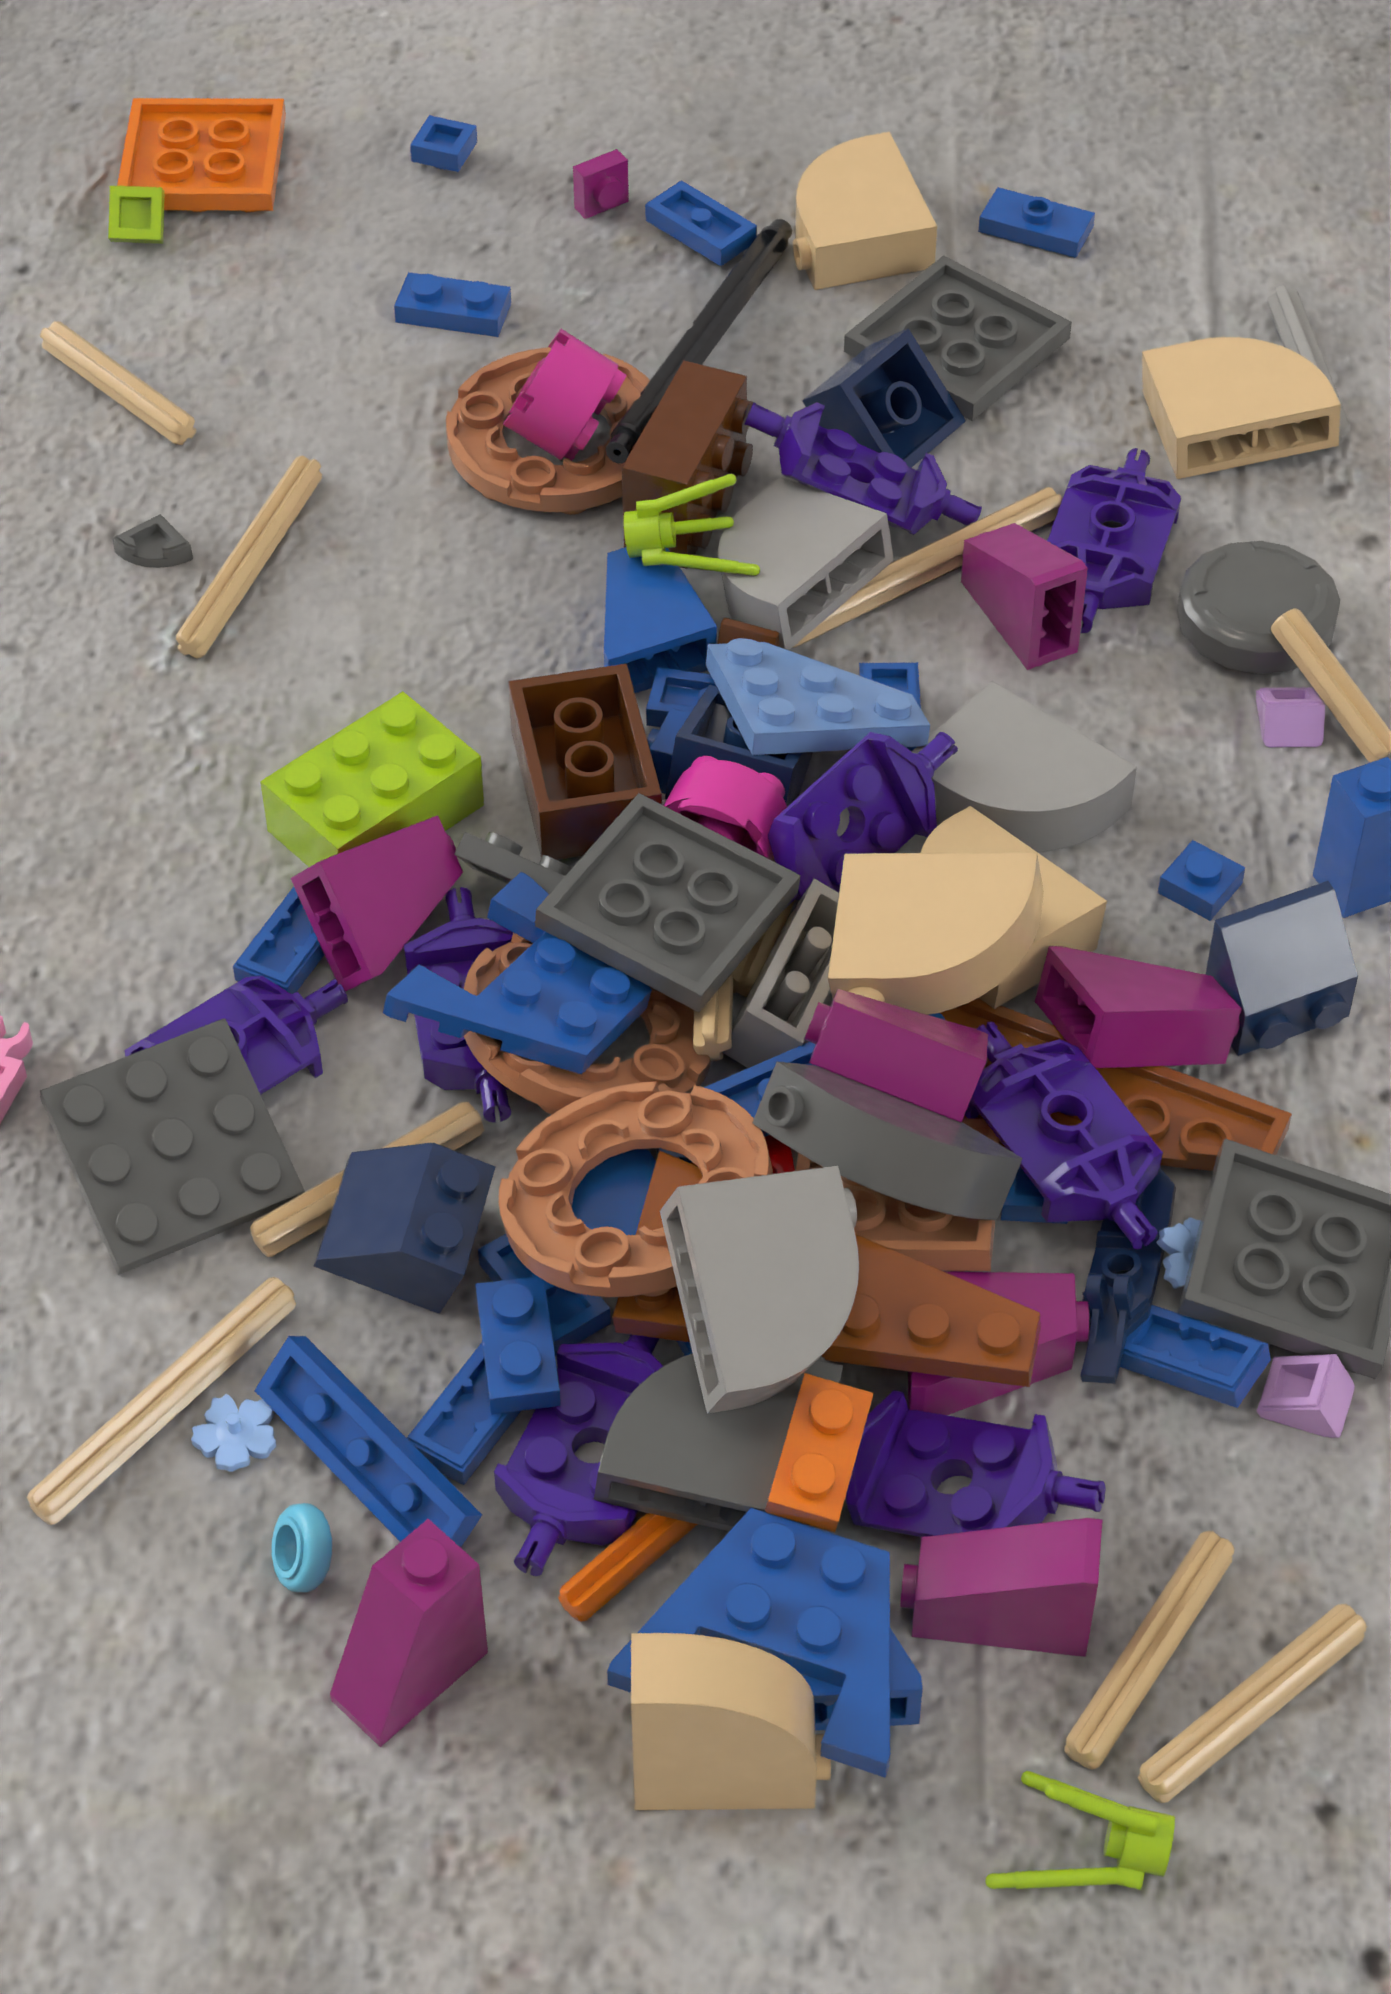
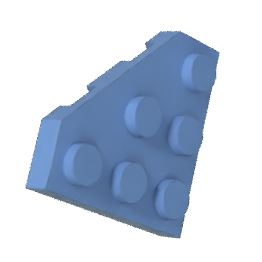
(806, 705)

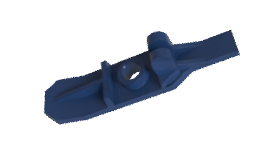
(1124, 1300)

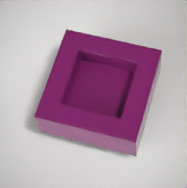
(600, 183)

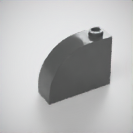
(887, 1142)
(693, 1464)

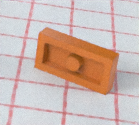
(819, 1453)

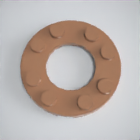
(529, 482)
(665, 1059)
(580, 1136)

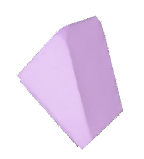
(1291, 717)
(1308, 1393)

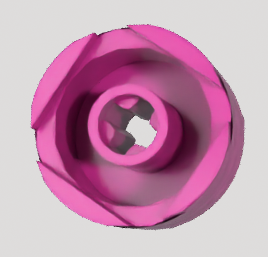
(563, 395)
(730, 801)

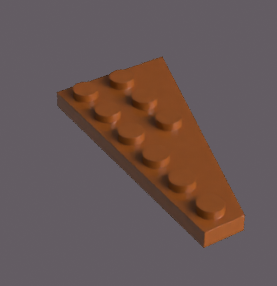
(1175, 1109)
(900, 1317)

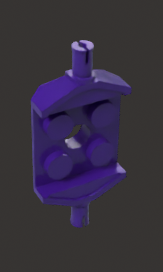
(859, 474)
(1123, 558)
(887, 803)
(450, 954)
(268, 1025)
(1079, 1169)
(914, 1451)
(545, 1478)

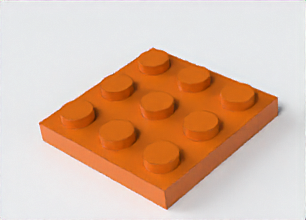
(206, 151)

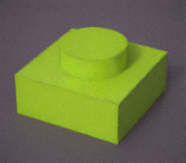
(136, 214)

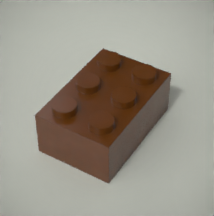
(688, 441)
(579, 754)

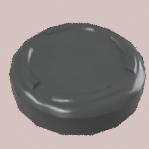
(1239, 593)

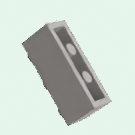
(789, 982)

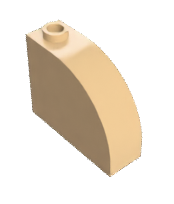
(861, 215)
(1236, 403)
(1070, 910)
(933, 925)
(720, 1727)

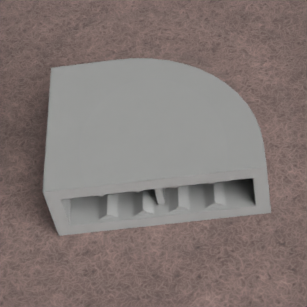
(809, 554)
(1029, 773)
(762, 1277)

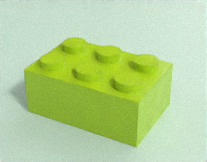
(372, 781)

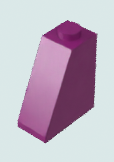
(1027, 591)
(377, 897)
(1136, 1010)
(899, 1052)
(1062, 1325)
(1008, 1586)
(411, 1633)

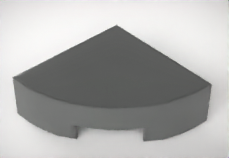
(153, 544)

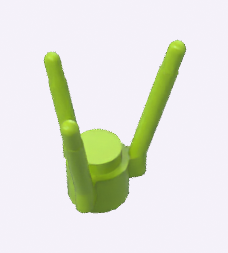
(651, 531)
(1134, 1836)

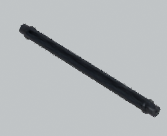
(704, 334)

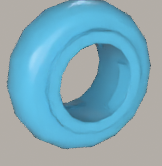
(301, 1547)

